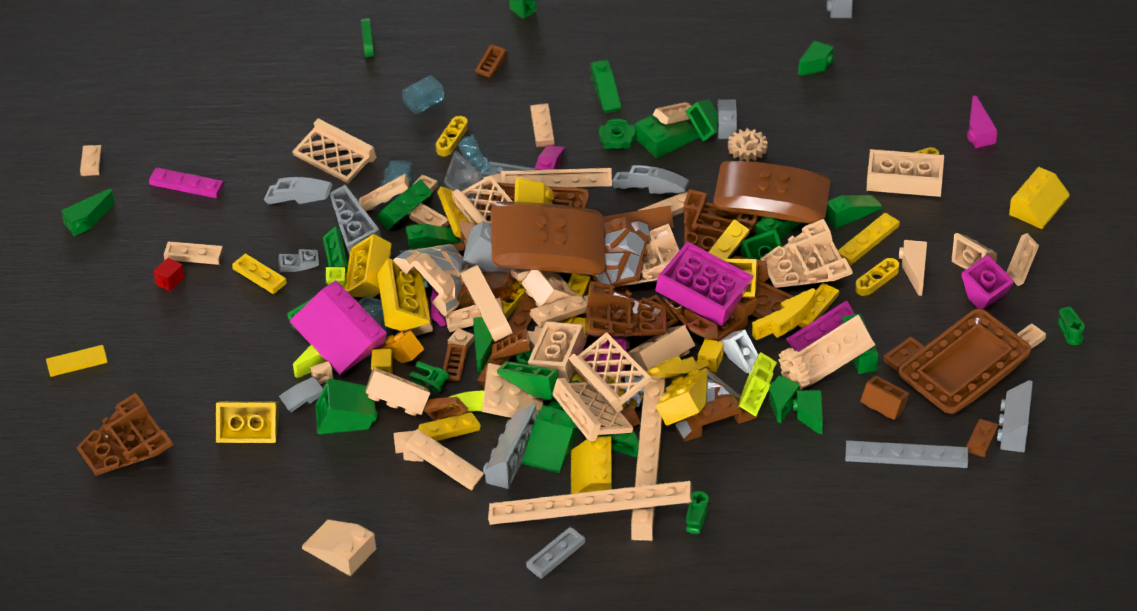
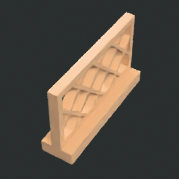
(342, 142)
(466, 205)
(600, 385)
(584, 415)

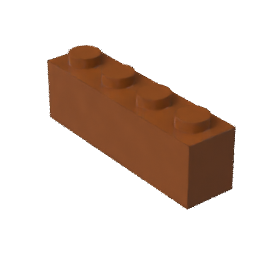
(653, 217)

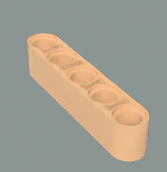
(486, 303)

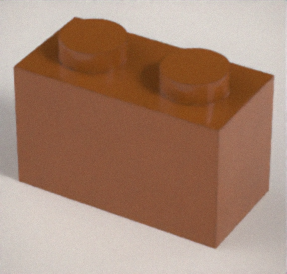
(884, 397)

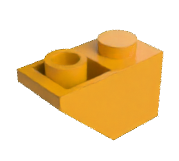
(404, 346)

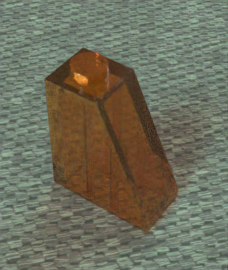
(499, 282)

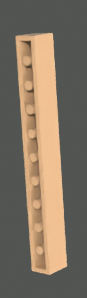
(648, 456)

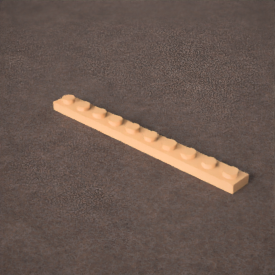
(590, 502)

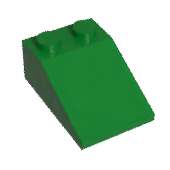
(663, 138)
(550, 440)

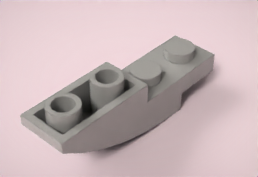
(656, 179)
(298, 189)

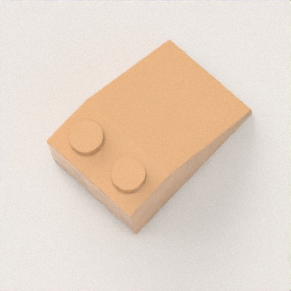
(341, 545)

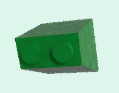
(344, 408)

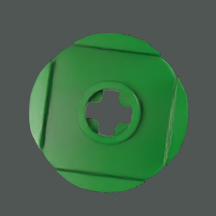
(623, 140)

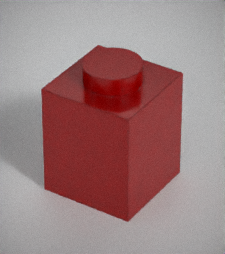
(169, 274)

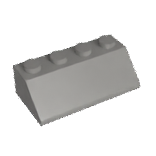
(511, 448)

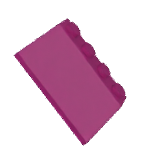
(703, 283)
(339, 328)

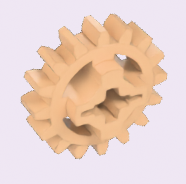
(747, 144)
(794, 367)

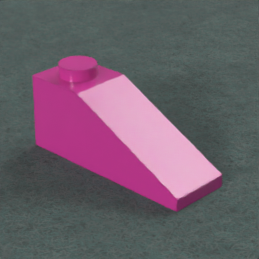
(981, 129)
(550, 158)

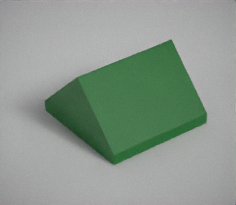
(760, 245)

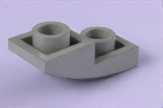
(304, 260)
(299, 394)

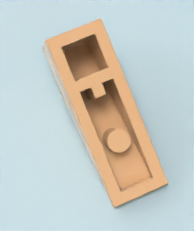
(913, 262)

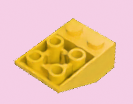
(683, 397)

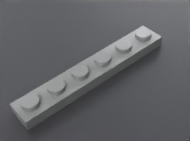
(907, 454)

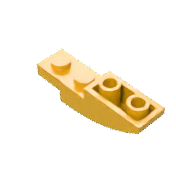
(792, 313)

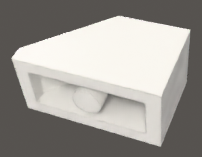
(740, 350)

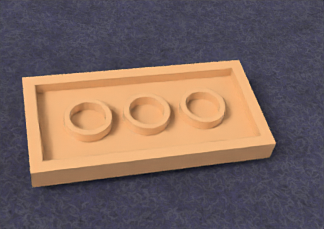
(836, 348)

